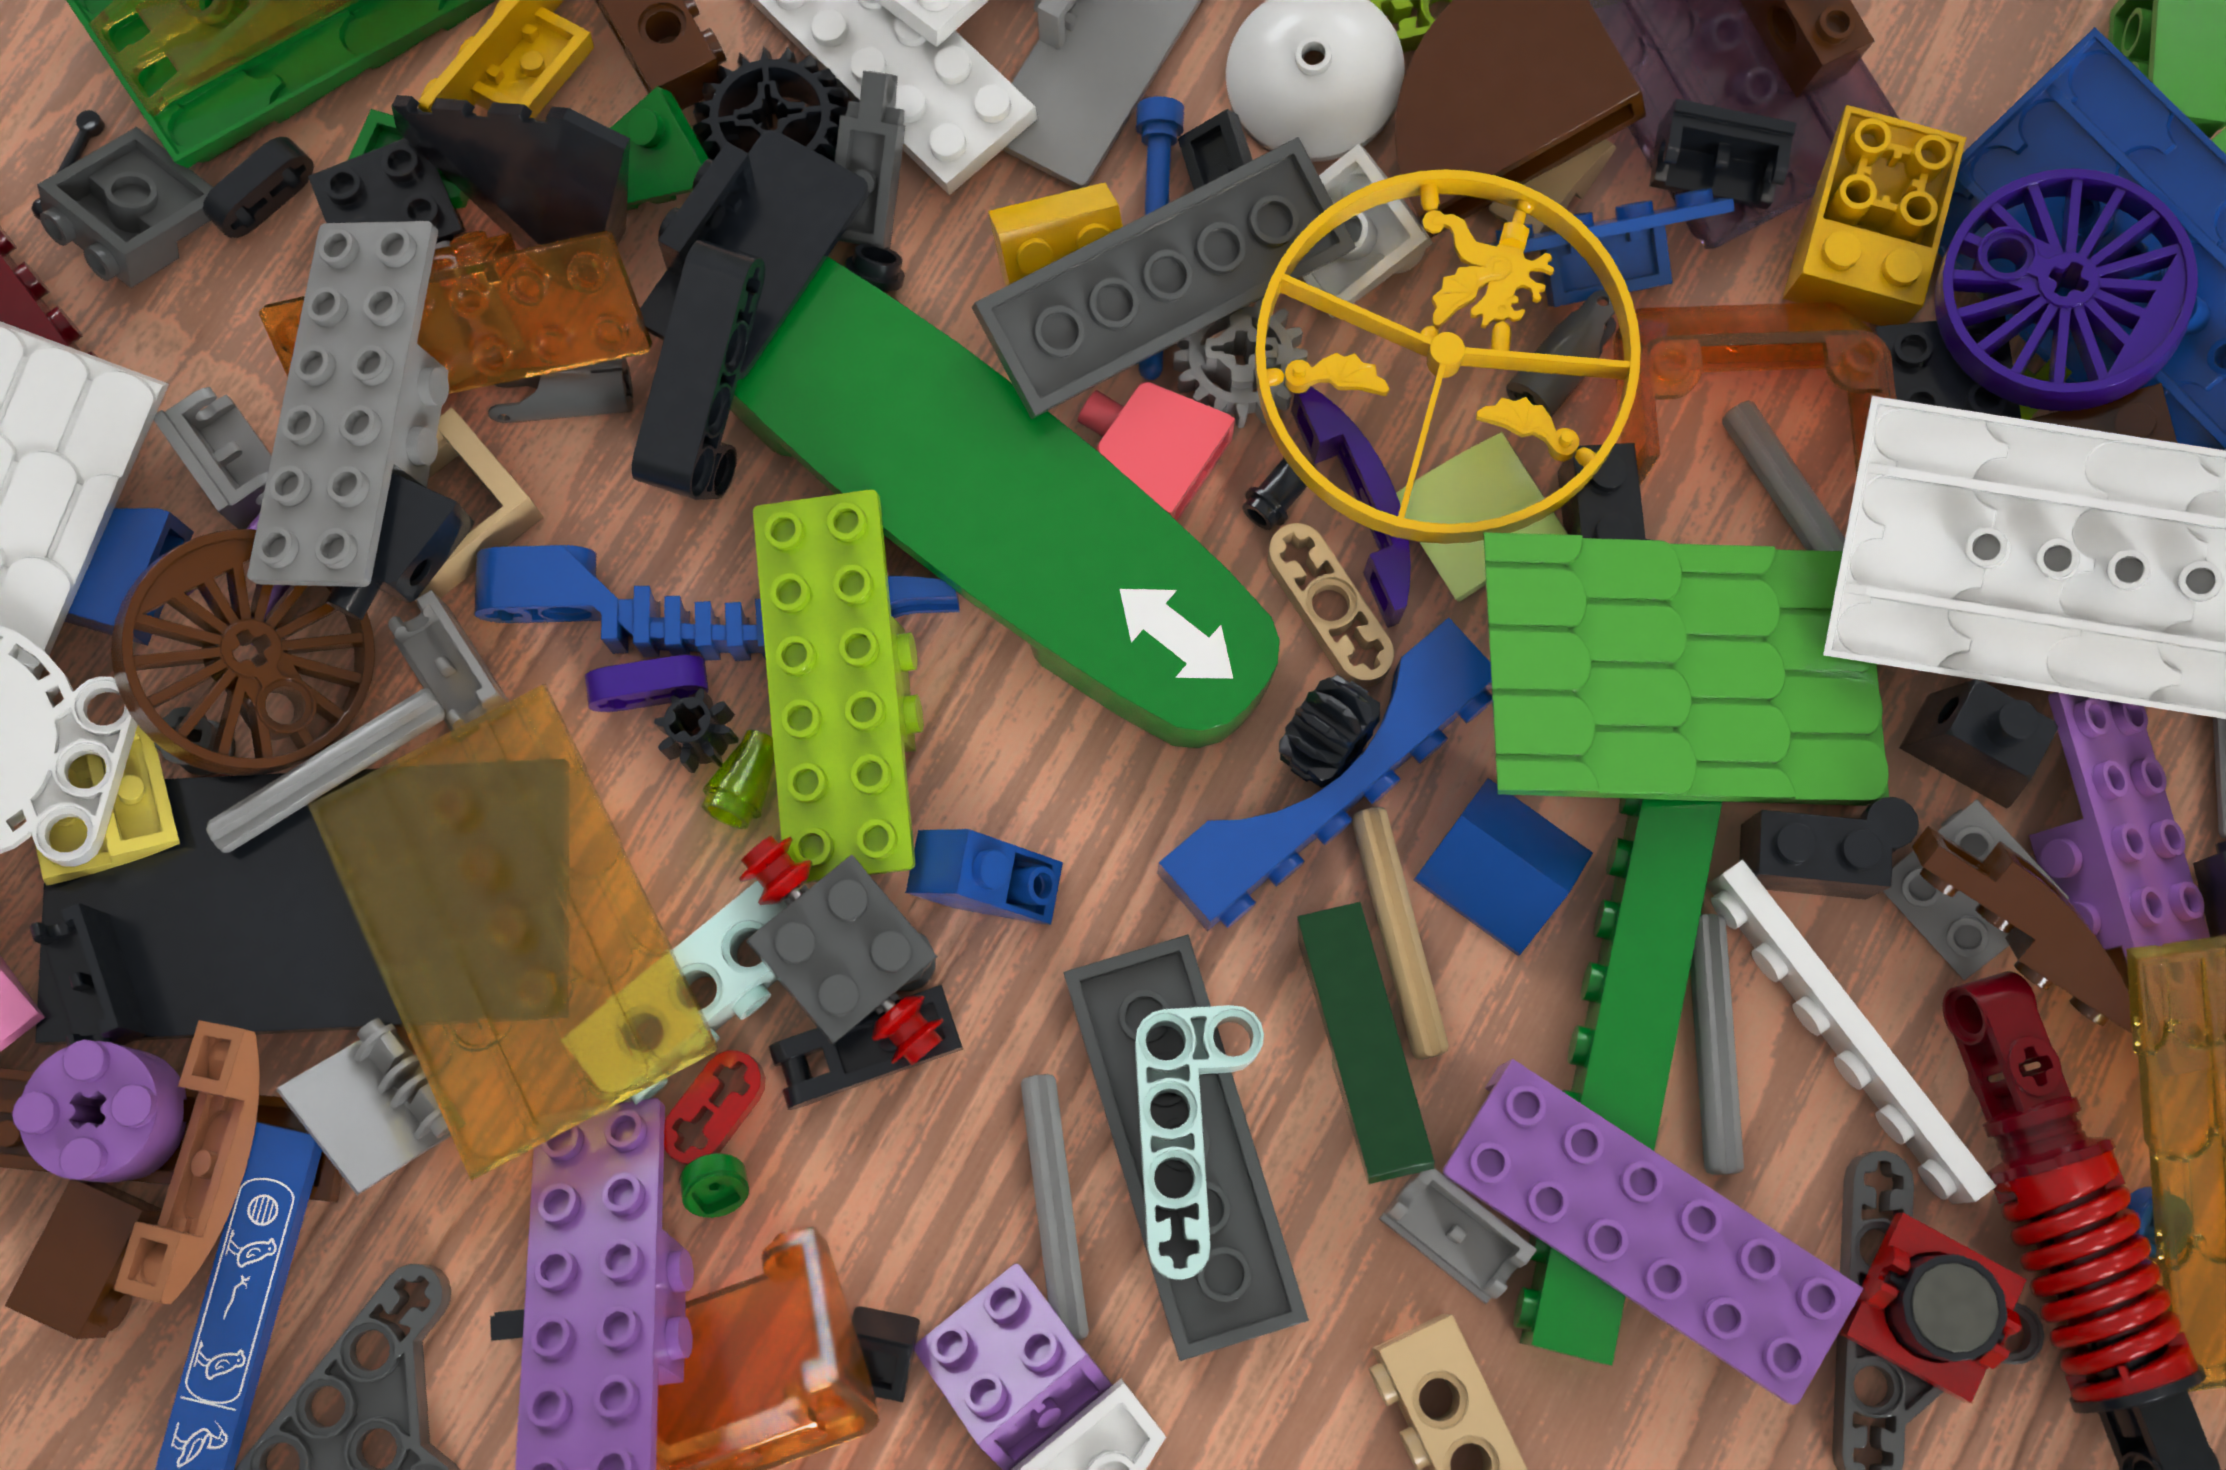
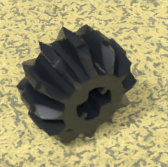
(1329, 730)

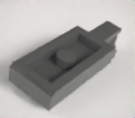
(872, 147)

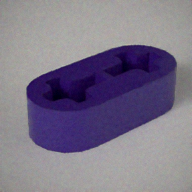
(645, 683)

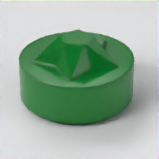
(714, 1185)

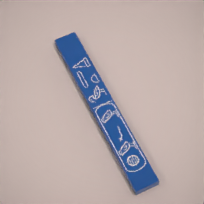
(241, 1303)

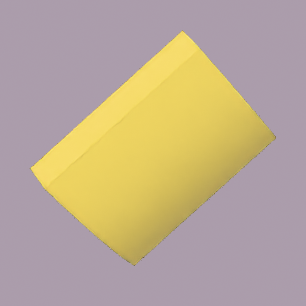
(139, 820)

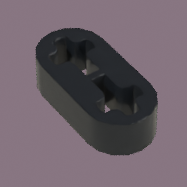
(258, 187)

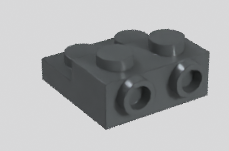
(124, 207)

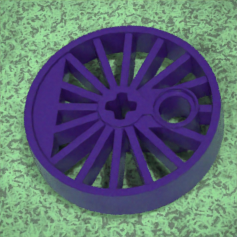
(2097, 285)

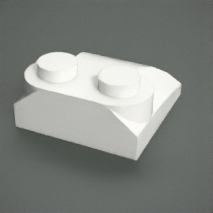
(1385, 237)

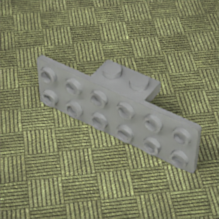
(1090, 76)
(353, 406)

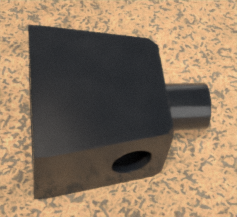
(414, 543)
(1985, 741)

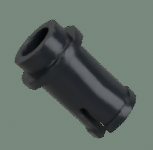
(1271, 500)

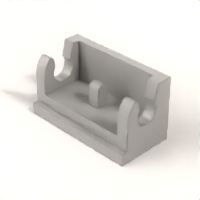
(219, 453)
(447, 662)
(1457, 1234)

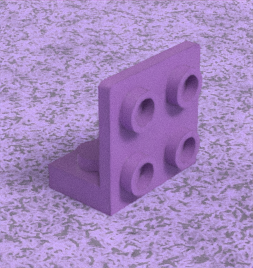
(1010, 1368)

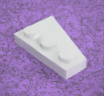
(1105, 1435)

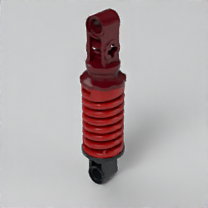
(2083, 1235)

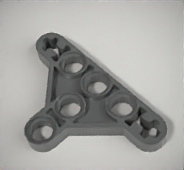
(1905, 1392)
(374, 1399)

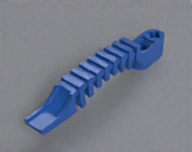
(562, 586)

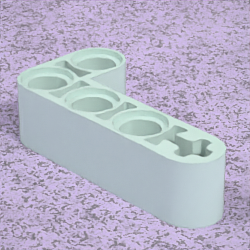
(1185, 1142)

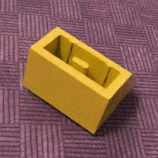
(1051, 227)

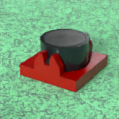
(1937, 1306)

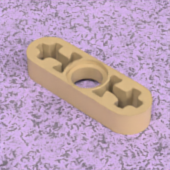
(1292, 575)

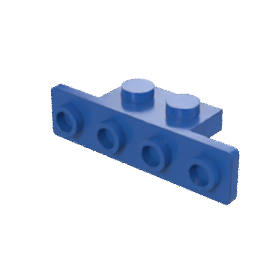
(1632, 239)

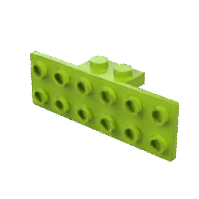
(837, 683)

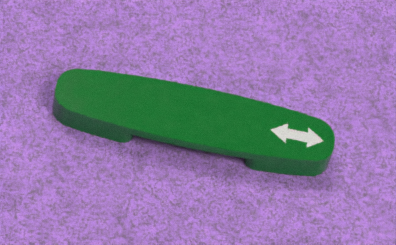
(1011, 511)

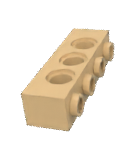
(1435, 1352)

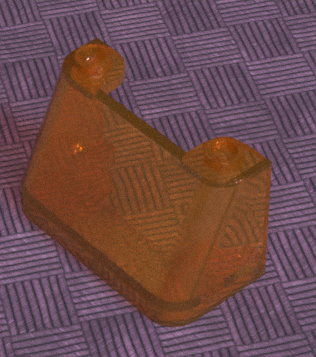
(768, 1368)

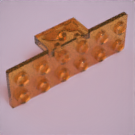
(512, 311)

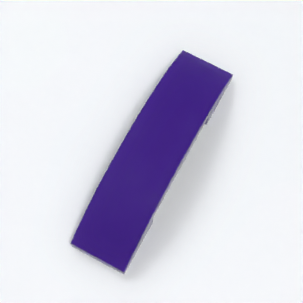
(1331, 434)

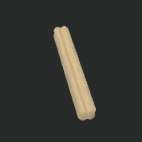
(1399, 933)

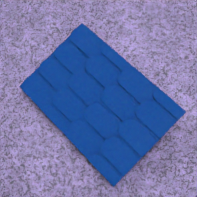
(2110, 118)

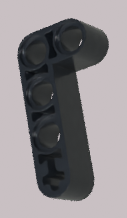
(699, 373)

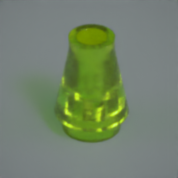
(741, 782)

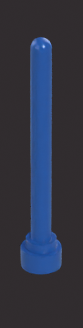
(1159, 123)

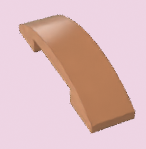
(208, 1168)

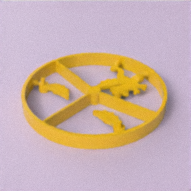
(1504, 272)

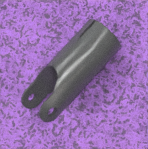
(1578, 336)
(571, 393)

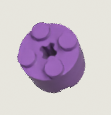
(95, 1079)

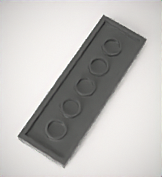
(1157, 279)
(1248, 1275)

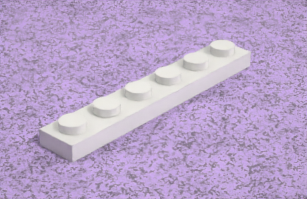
(1861, 1052)

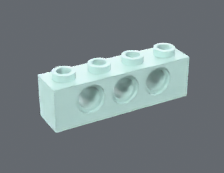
(713, 954)

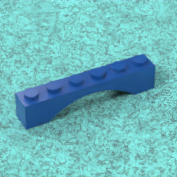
(1232, 858)

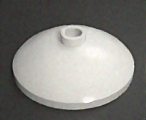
(1323, 104)

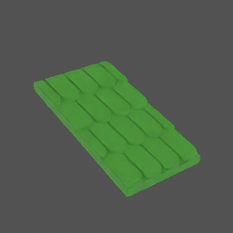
(1675, 674)

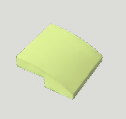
(1469, 489)

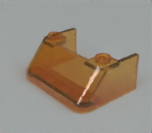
(1721, 338)

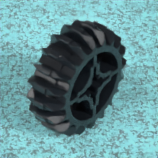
(749, 96)

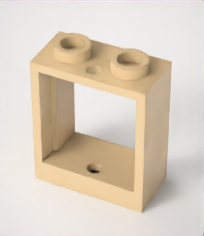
(499, 529)

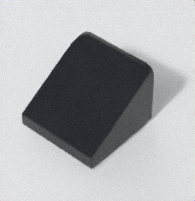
(887, 1348)

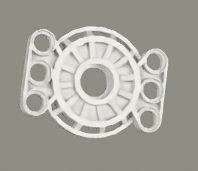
(40, 746)

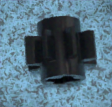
(684, 718)

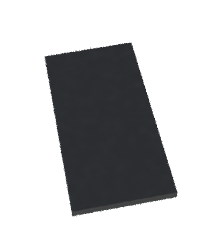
(230, 936)

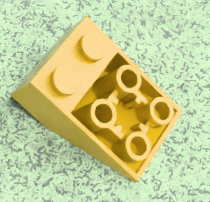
(1876, 217)

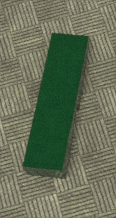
(1364, 1043)

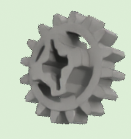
(1217, 362)

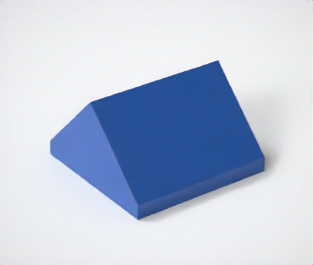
(1504, 867)

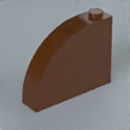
(1510, 93)

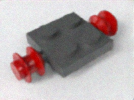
(841, 949)

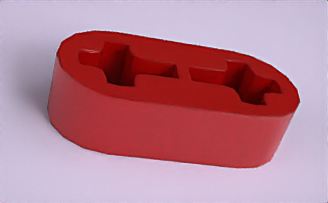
(700, 1098)

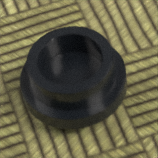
(877, 266)

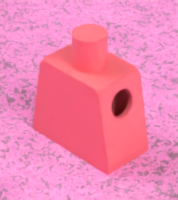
(1160, 441)

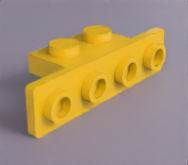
(514, 58)

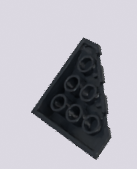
(524, 173)

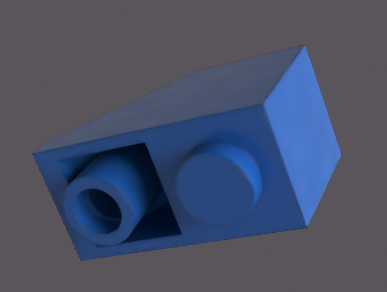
(984, 875)

